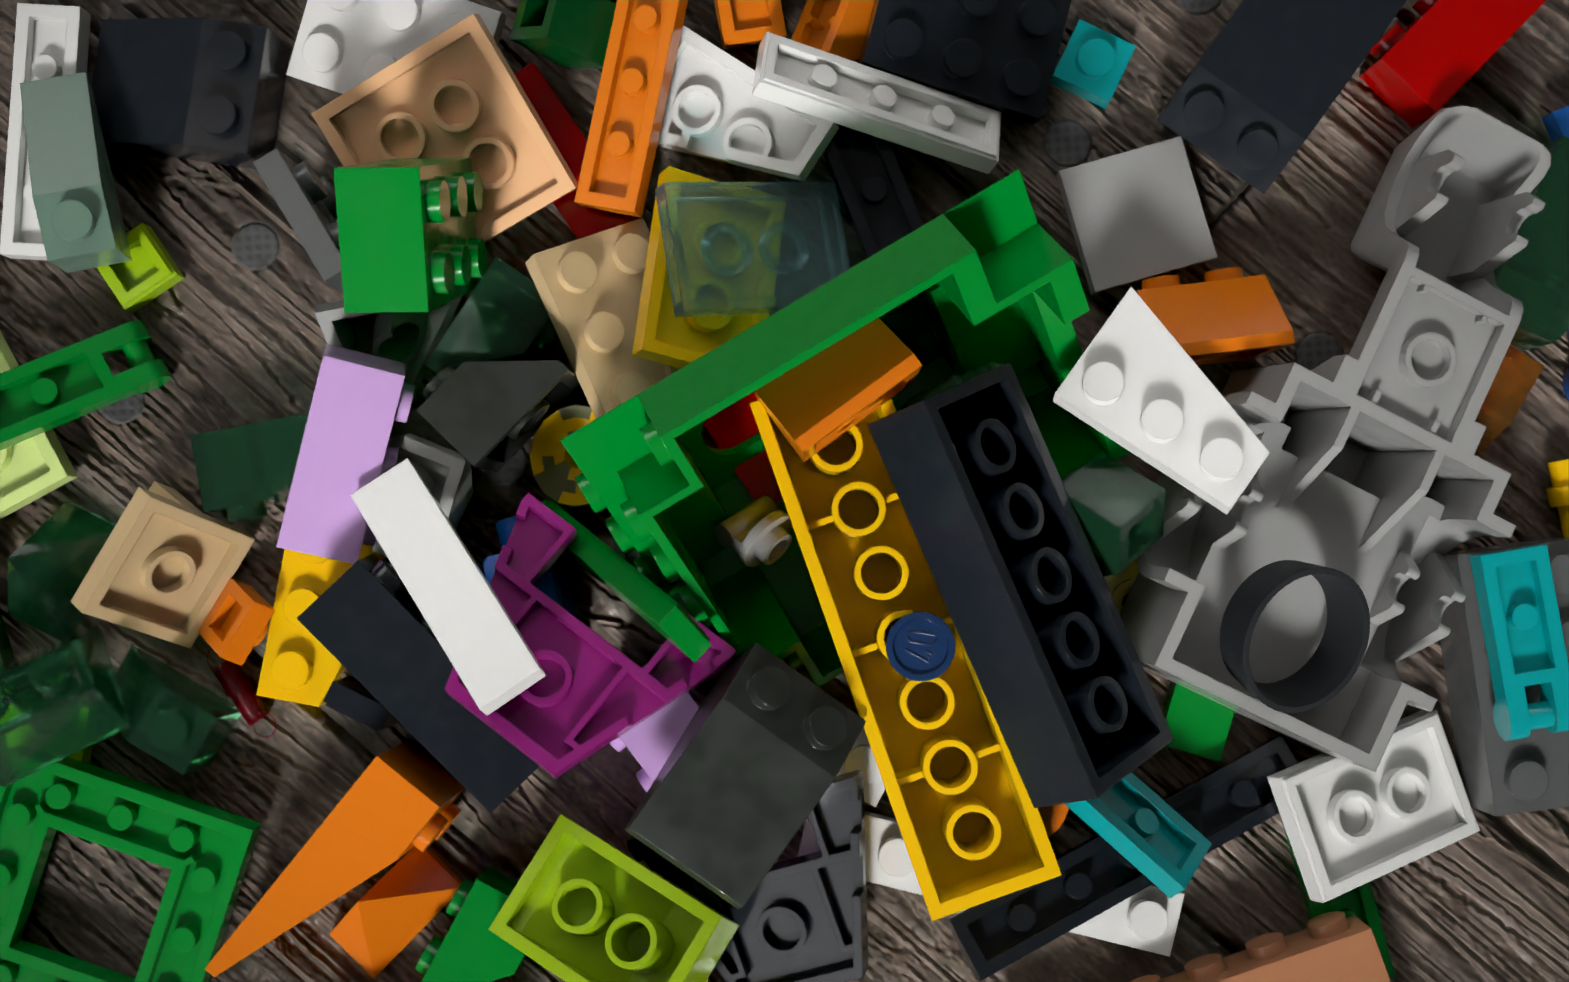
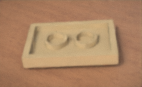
(594, 306)

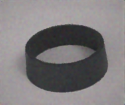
(1334, 659)

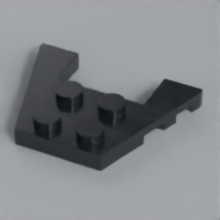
(807, 910)

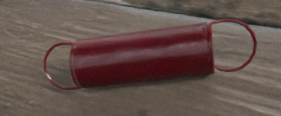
(241, 692)

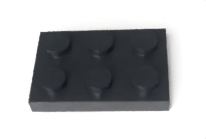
(971, 49)

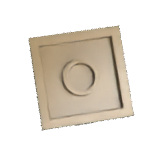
(162, 567)

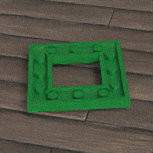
(194, 840)

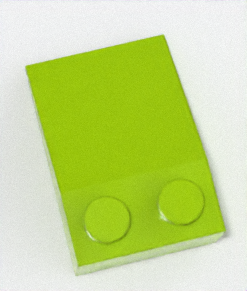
(607, 916)

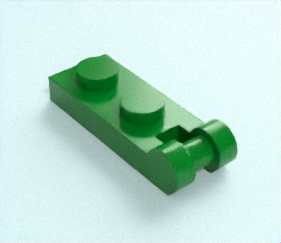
(76, 382)

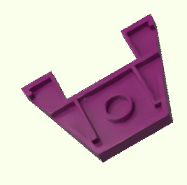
(589, 684)

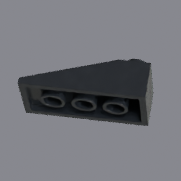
(1273, 79)

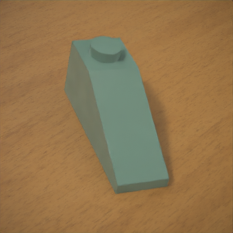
(72, 175)

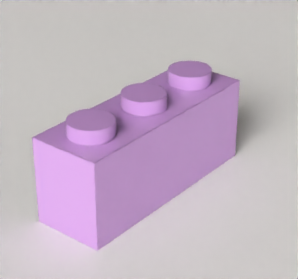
(343, 451)

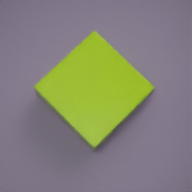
(147, 274)

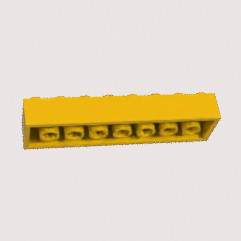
(932, 739)

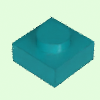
(1092, 64)

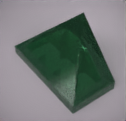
(52, 567)

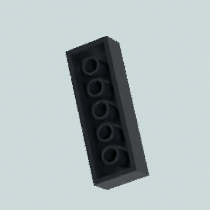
(1022, 587)

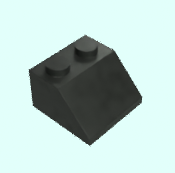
(495, 405)

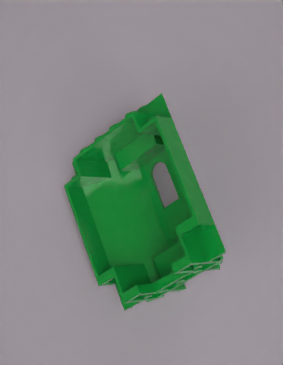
(954, 291)

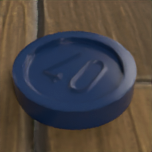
(920, 646)

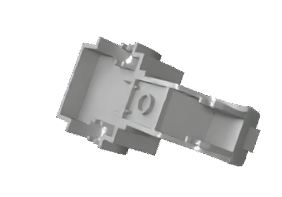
(1364, 452)

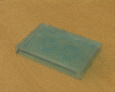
(749, 244)

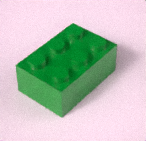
(408, 233)

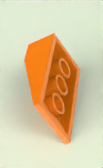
(388, 811)

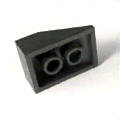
(745, 774)

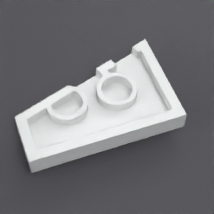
(718, 118)
(1161, 406)

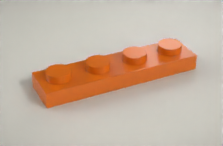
(630, 105)

